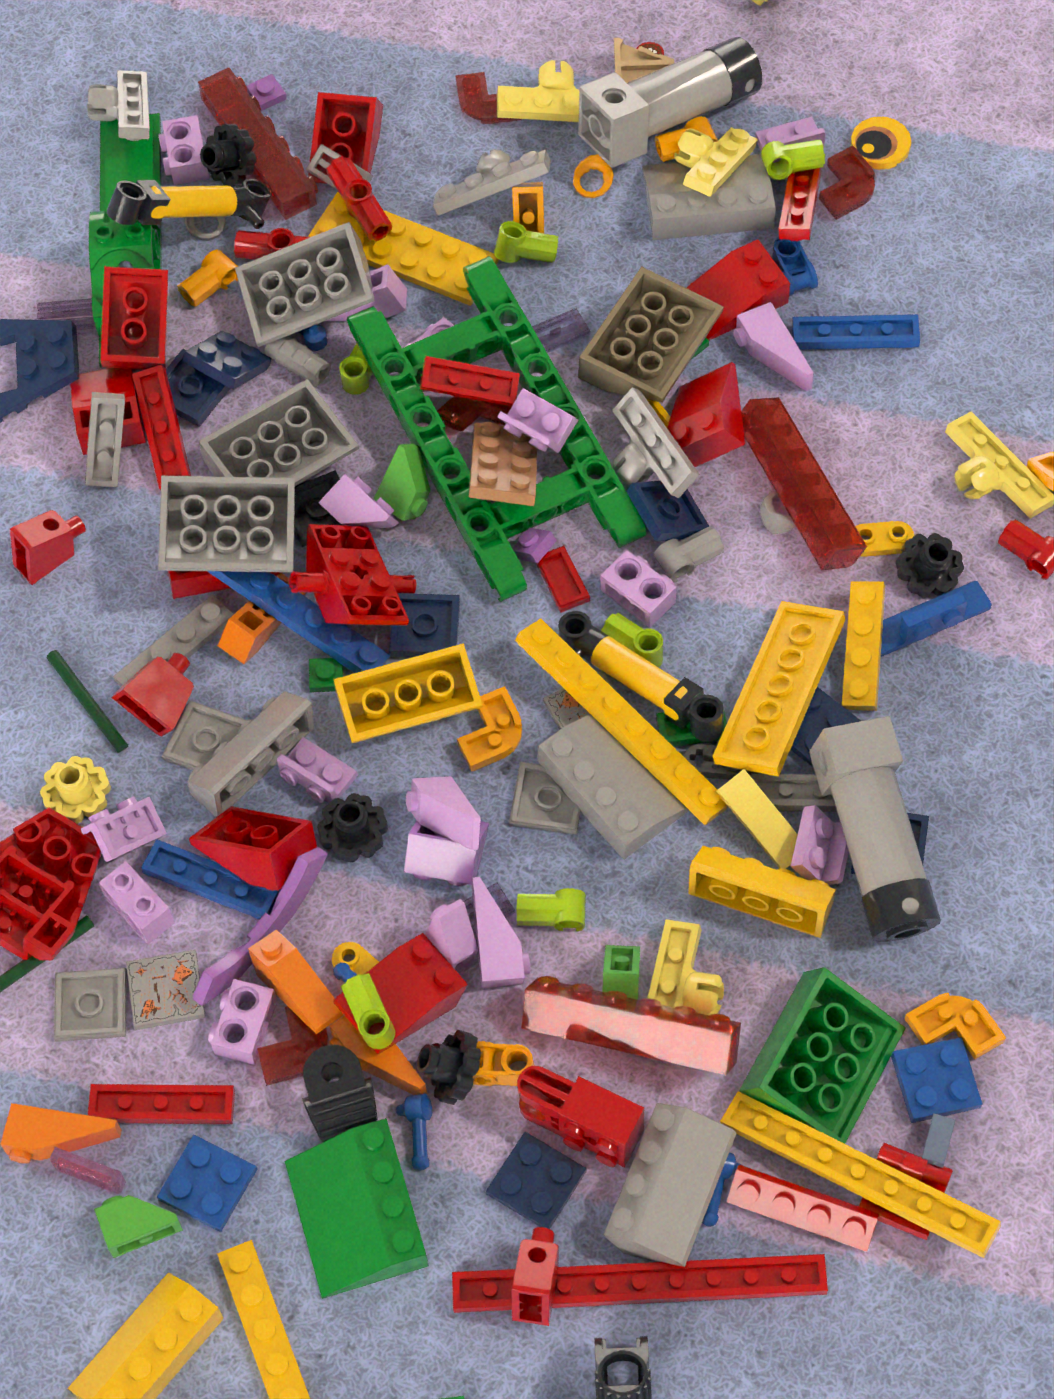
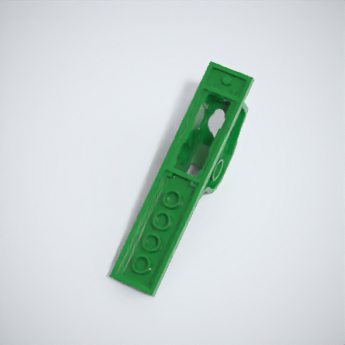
(111, 241)

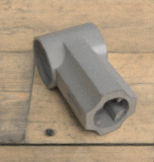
(683, 556)

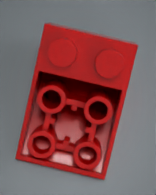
(107, 381)

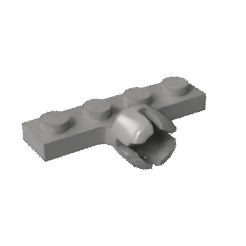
(125, 102)
(491, 176)
(650, 447)

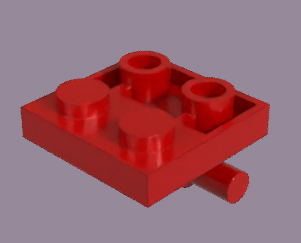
(917, 1168)

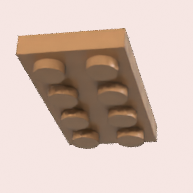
(502, 466)

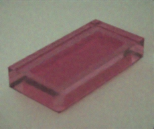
(87, 1170)

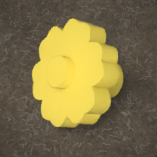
(75, 788)

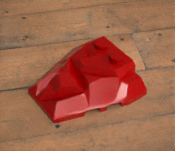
(44, 884)

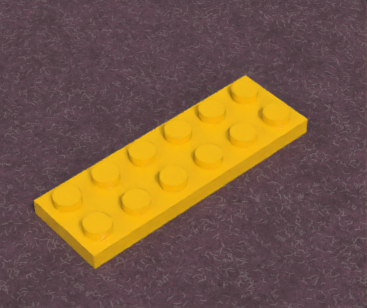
(412, 251)
(779, 688)

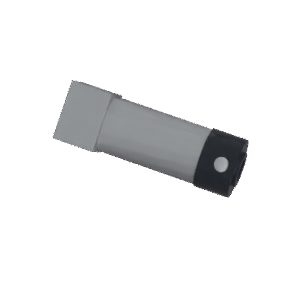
(622, 115)
(859, 770)

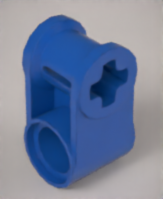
(794, 266)

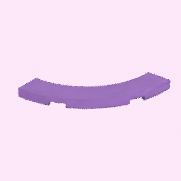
(235, 963)

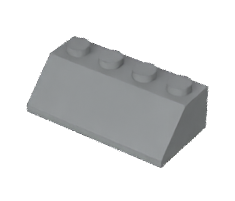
(251, 753)
(669, 1185)

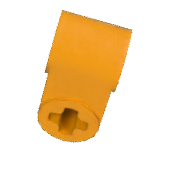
(496, 1063)

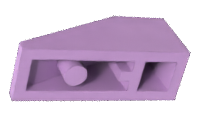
(388, 294)
(772, 344)
(444, 809)
(498, 945)

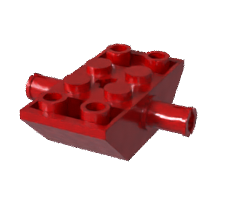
(351, 577)

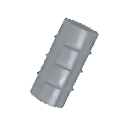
(298, 360)

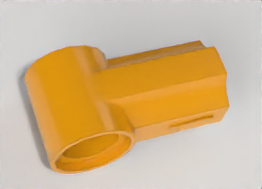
(667, 143)
(215, 273)

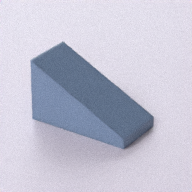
(938, 1140)

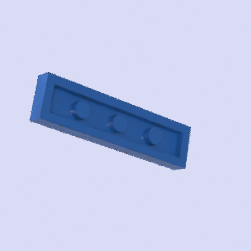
(856, 331)
(207, 879)

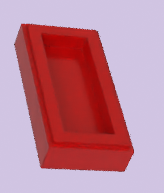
(563, 579)

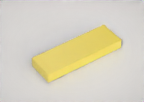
(760, 818)

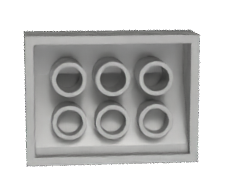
(738, 205)
(305, 284)
(280, 439)
(226, 524)
(609, 785)

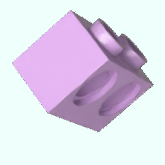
(183, 145)
(633, 593)
(136, 902)
(250, 1022)

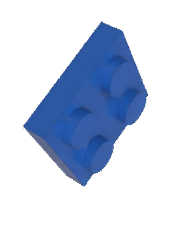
(936, 1079)
(207, 1183)

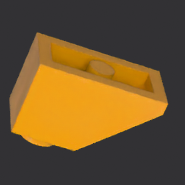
(529, 206)

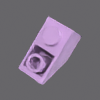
(353, 506)
(453, 935)

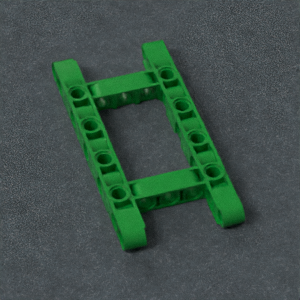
(525, 355)

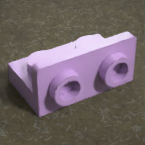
(791, 133)
(539, 420)
(316, 770)
(126, 829)
(820, 848)

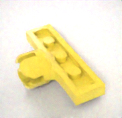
(552, 100)
(712, 161)
(995, 468)
(674, 978)

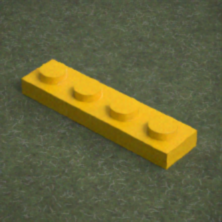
(863, 645)

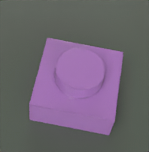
(267, 91)
(534, 544)

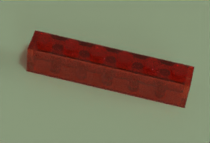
(275, 166)
(801, 484)
(631, 1025)

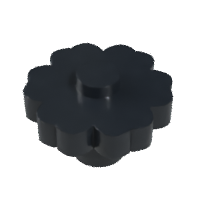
(229, 154)
(929, 565)
(352, 827)
(451, 1065)

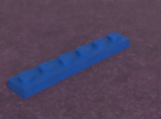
(305, 619)

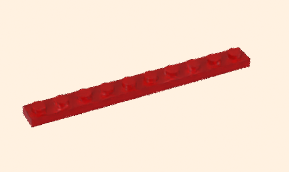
(653, 1282)

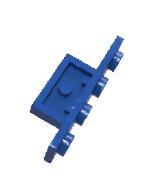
(933, 616)

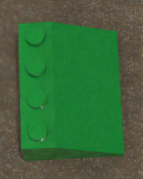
(823, 1055)
(356, 1210)

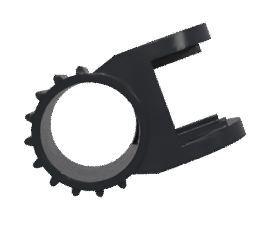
(338, 1104)
(637, 1355)

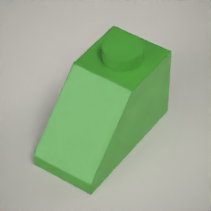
(405, 483)
(622, 969)
(133, 1223)

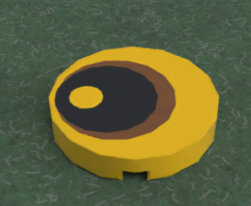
(882, 142)

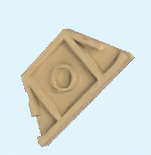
(635, 63)

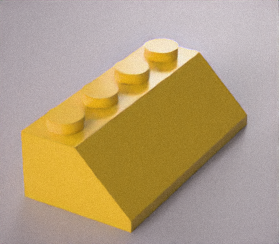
(407, 693)
(761, 890)
(150, 1344)

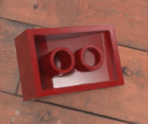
(348, 127)
(741, 283)
(134, 318)
(708, 416)
(256, 844)
(414, 988)

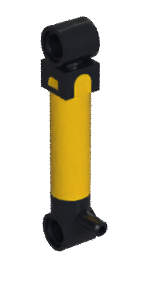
(152, 203)
(680, 700)

